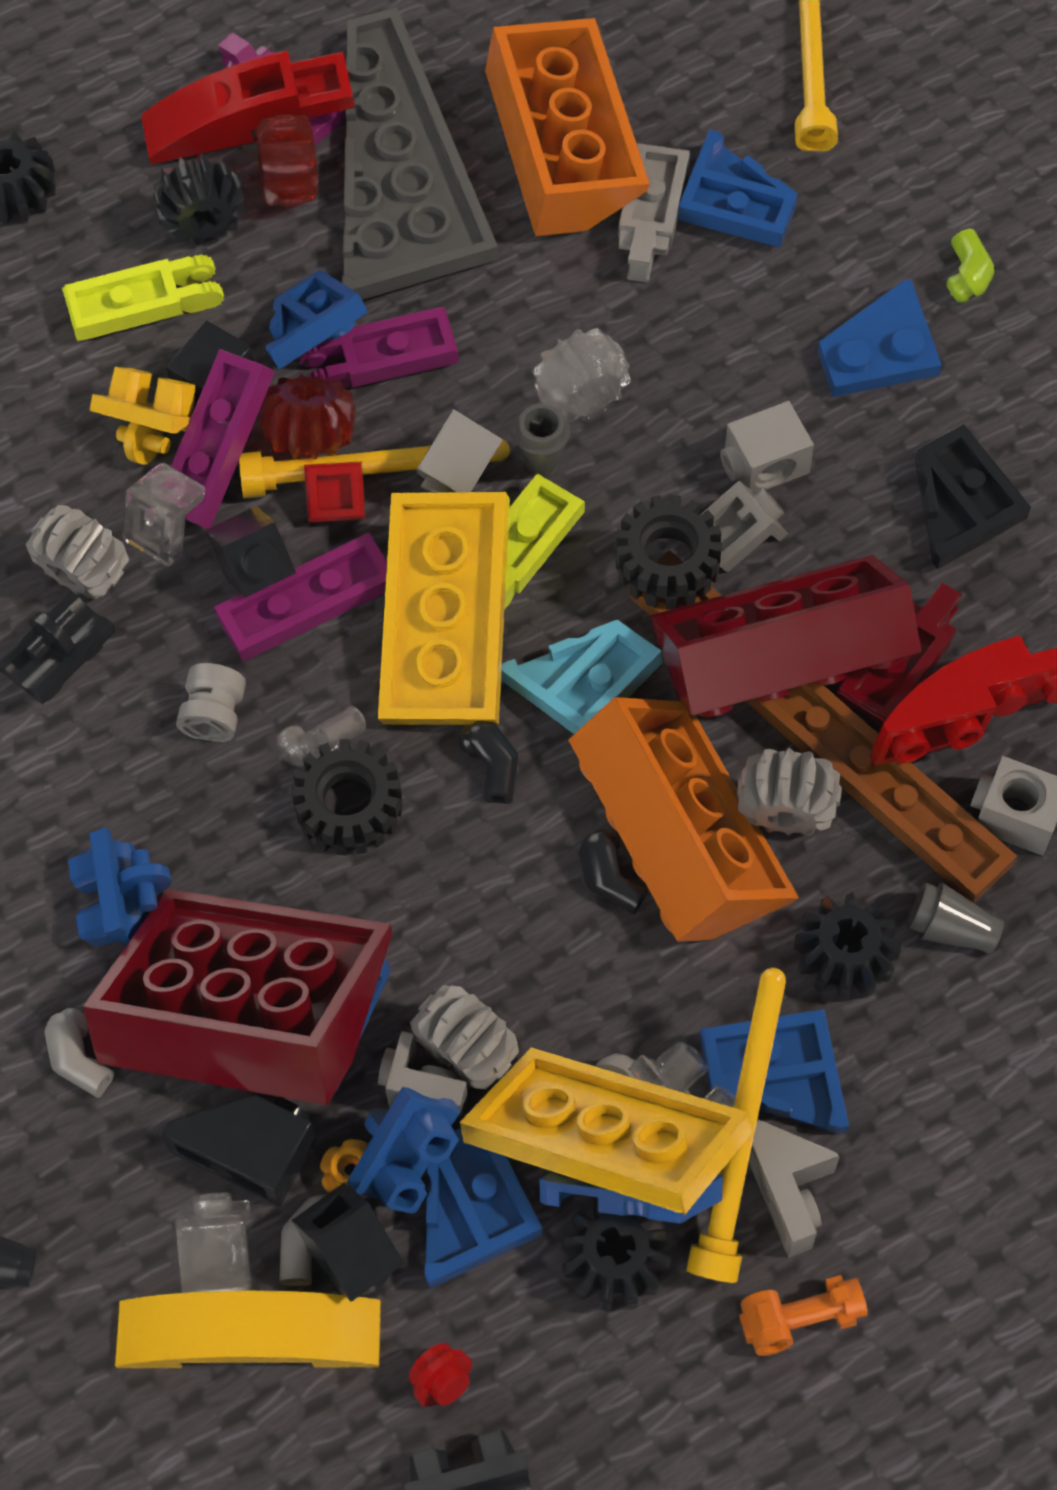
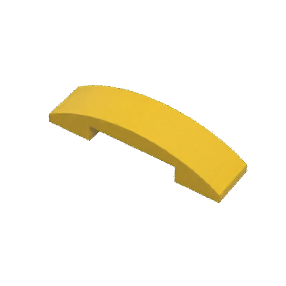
(248, 1329)

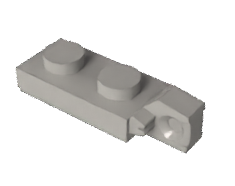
(651, 219)

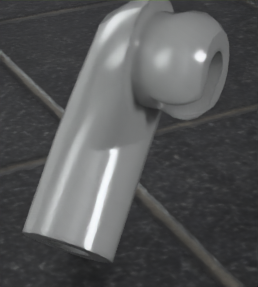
(67, 1053)
(295, 1256)

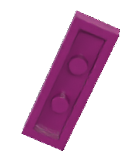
(221, 429)
(305, 599)

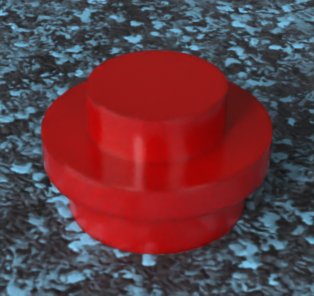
(440, 1375)

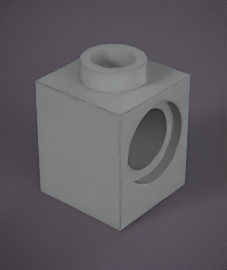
(767, 448)
(457, 456)
(1033, 786)

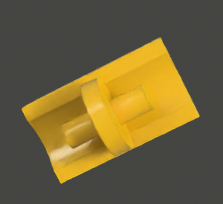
(128, 402)

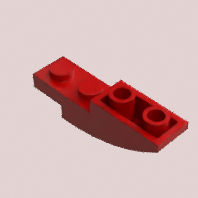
(231, 102)
(961, 698)

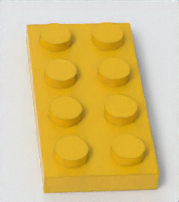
(444, 608)
(607, 1129)

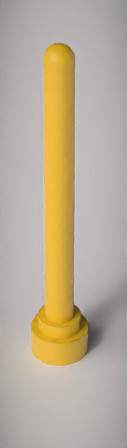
(816, 124)
(262, 473)
(716, 1251)

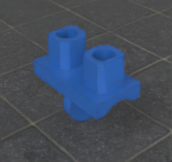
(124, 885)
(402, 1147)

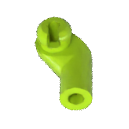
(976, 267)

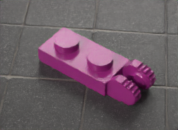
(386, 349)

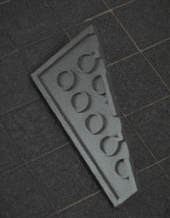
(404, 181)

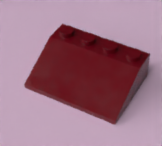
(240, 995)

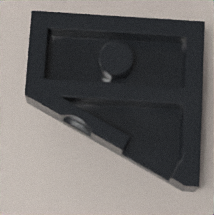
(964, 496)

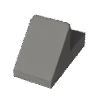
(781, 1165)

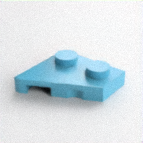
(584, 673)

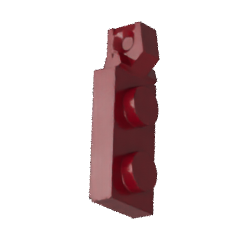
(877, 692)

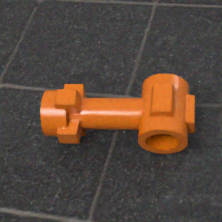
(769, 1322)

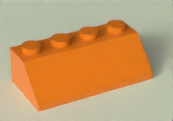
(564, 124)
(680, 818)

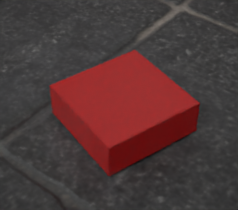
(334, 491)

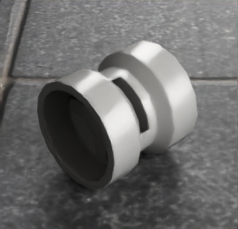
(211, 702)

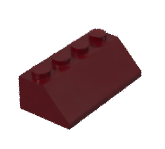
(787, 635)

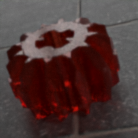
(287, 160)
(307, 416)

